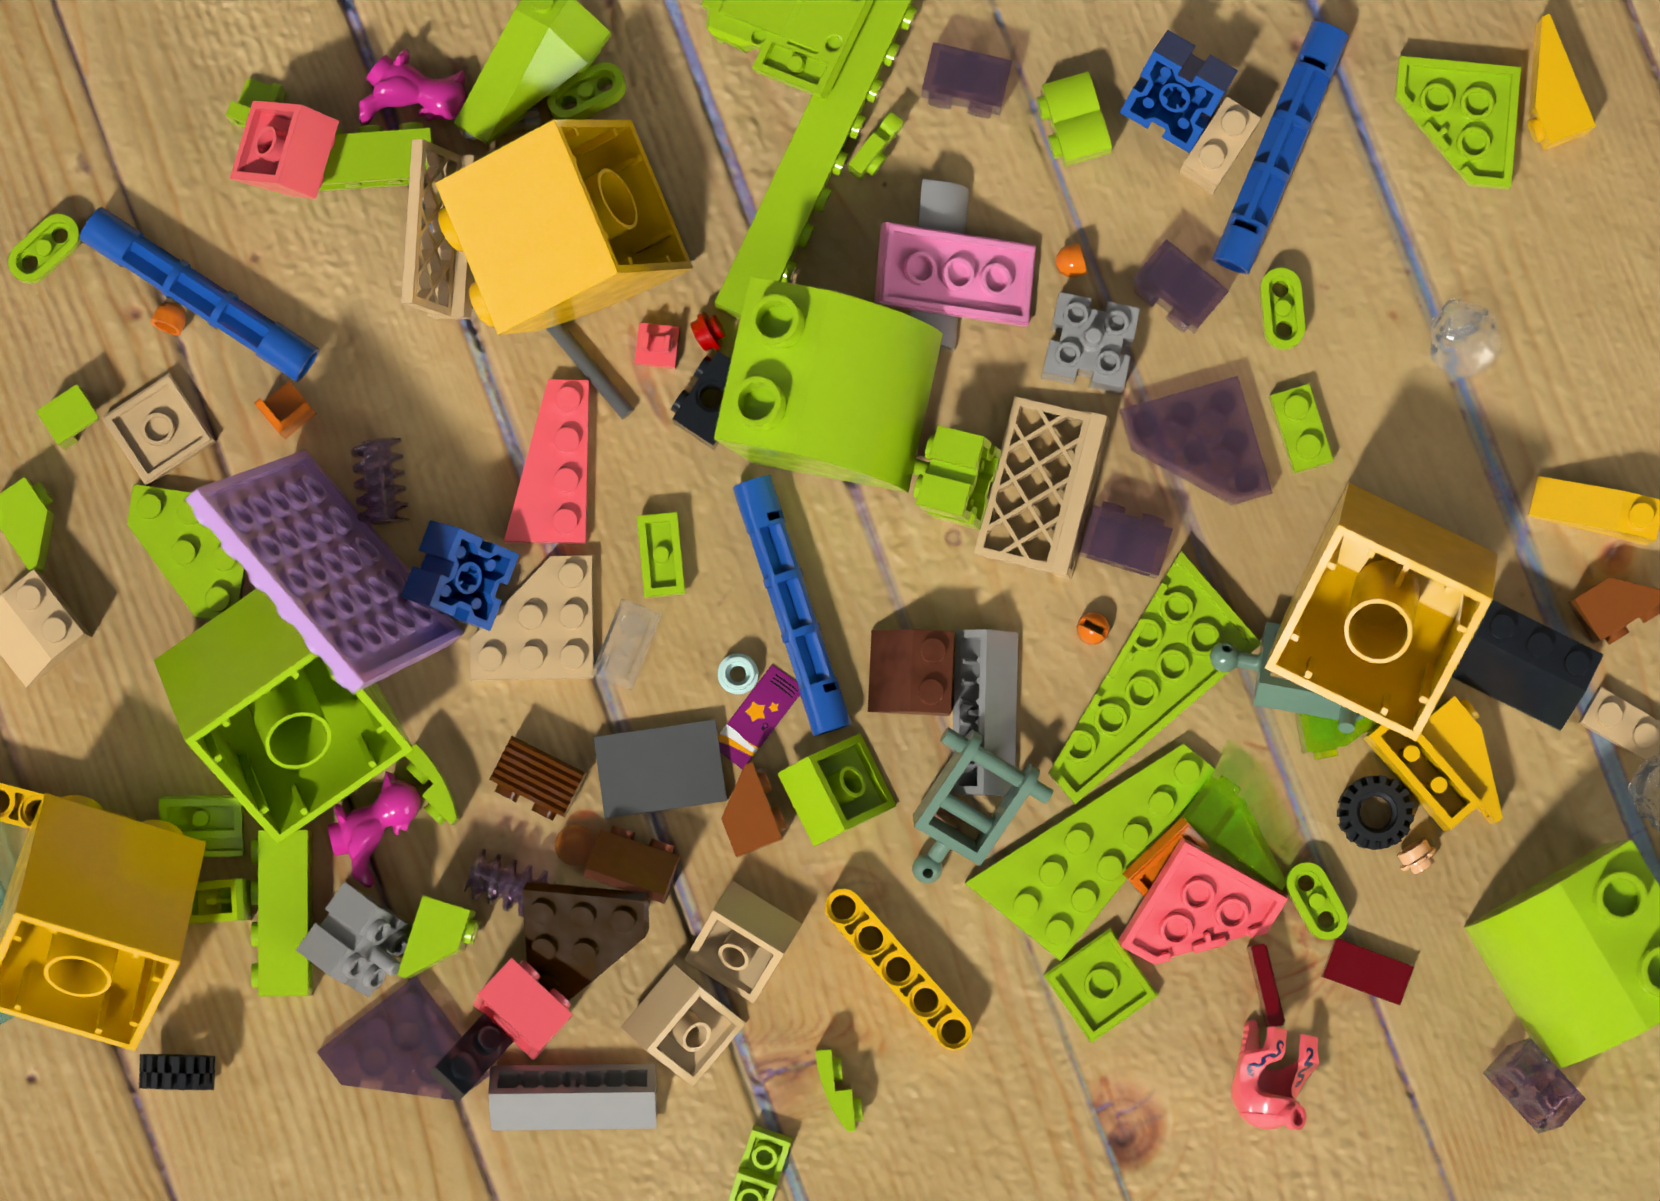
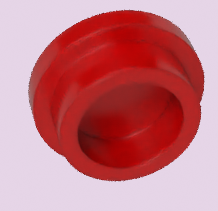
(708, 331)

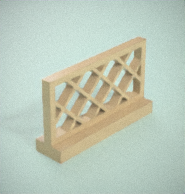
(447, 288)
(1076, 498)

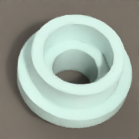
(731, 662)

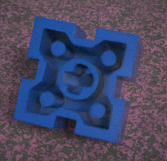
(1178, 91)
(460, 575)

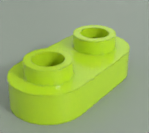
(587, 93)
(42, 245)
(1283, 309)
(1316, 900)

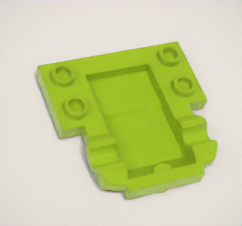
(797, 39)

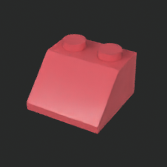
(285, 149)
(523, 1007)

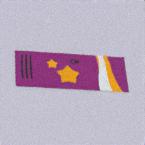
(758, 716)

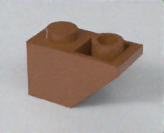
(1612, 605)
(748, 816)

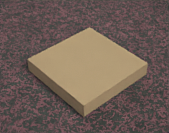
(158, 429)

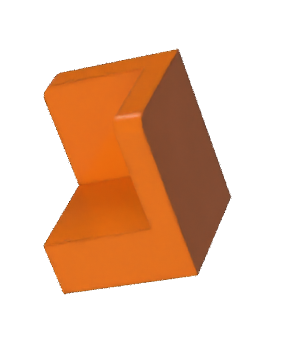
(286, 410)

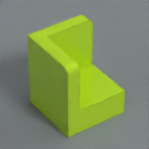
(253, 91)
(68, 416)

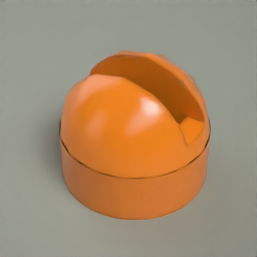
(1071, 261)
(169, 318)
(1089, 636)

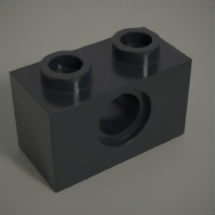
(690, 412)

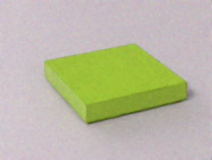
(1100, 985)

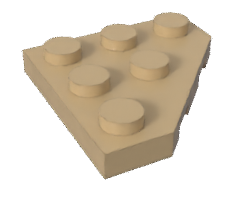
(541, 628)

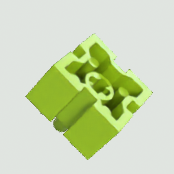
(957, 477)

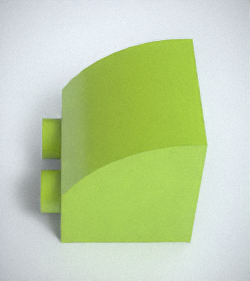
(828, 385)
(275, 716)
(1579, 953)

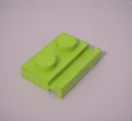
(209, 819)

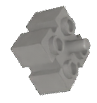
(1090, 343)
(357, 940)

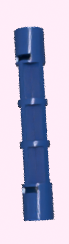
(1280, 147)
(199, 294)
(792, 605)

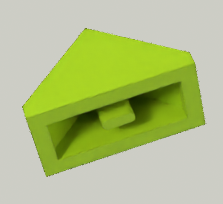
(222, 901)

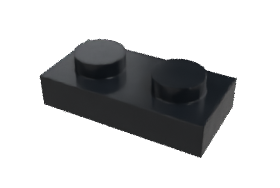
(471, 1057)

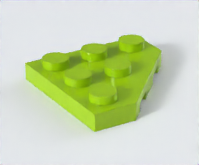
(1465, 114)
(185, 550)

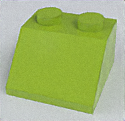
(836, 789)
(437, 935)

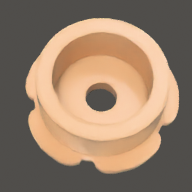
(1417, 856)

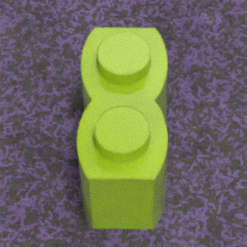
(1074, 119)

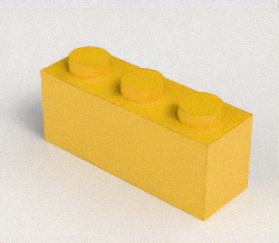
(1425, 775)

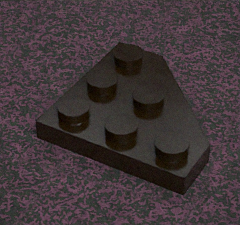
(579, 931)

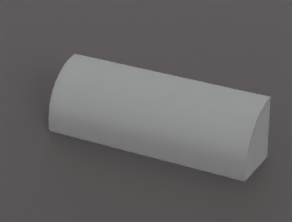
(945, 209)
(986, 703)
(573, 1097)

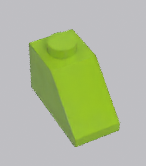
(27, 521)

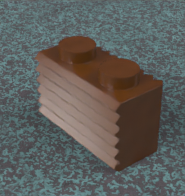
(537, 777)

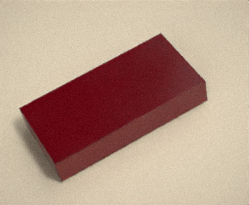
(1367, 971)
(1266, 985)

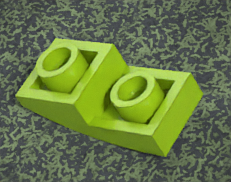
(440, 799)
(845, 1106)
(760, 1166)

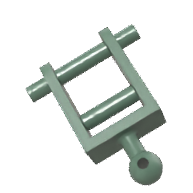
(1280, 692)
(928, 866)

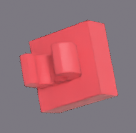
(657, 345)

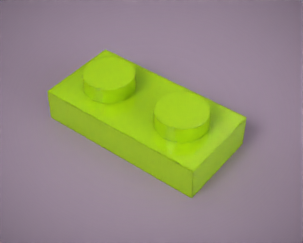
(1301, 428)
(661, 555)

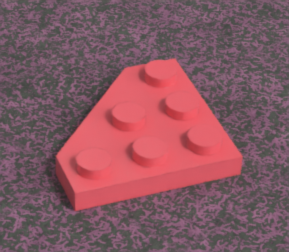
(1199, 907)

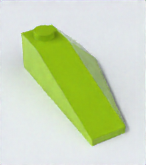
(531, 59)

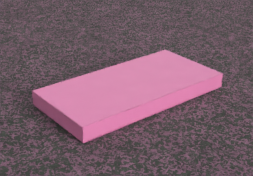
(955, 274)

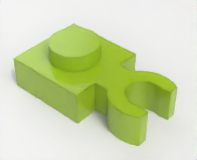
(870, 156)

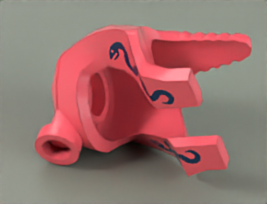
(1269, 1096)

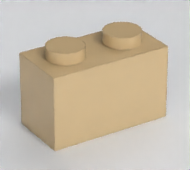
(1219, 145)

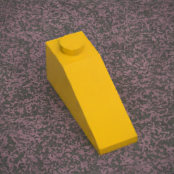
(1556, 100)
(1596, 509)
(1461, 743)

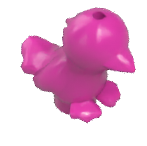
(404, 85)
(363, 827)

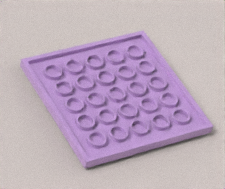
(322, 568)

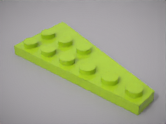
(1152, 679)
(1077, 866)

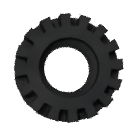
(1399, 804)
(177, 1072)

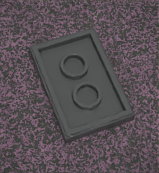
(660, 769)

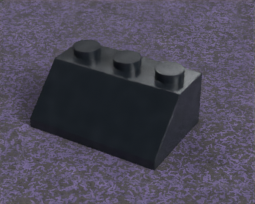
(1527, 665)

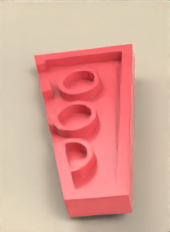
(555, 474)

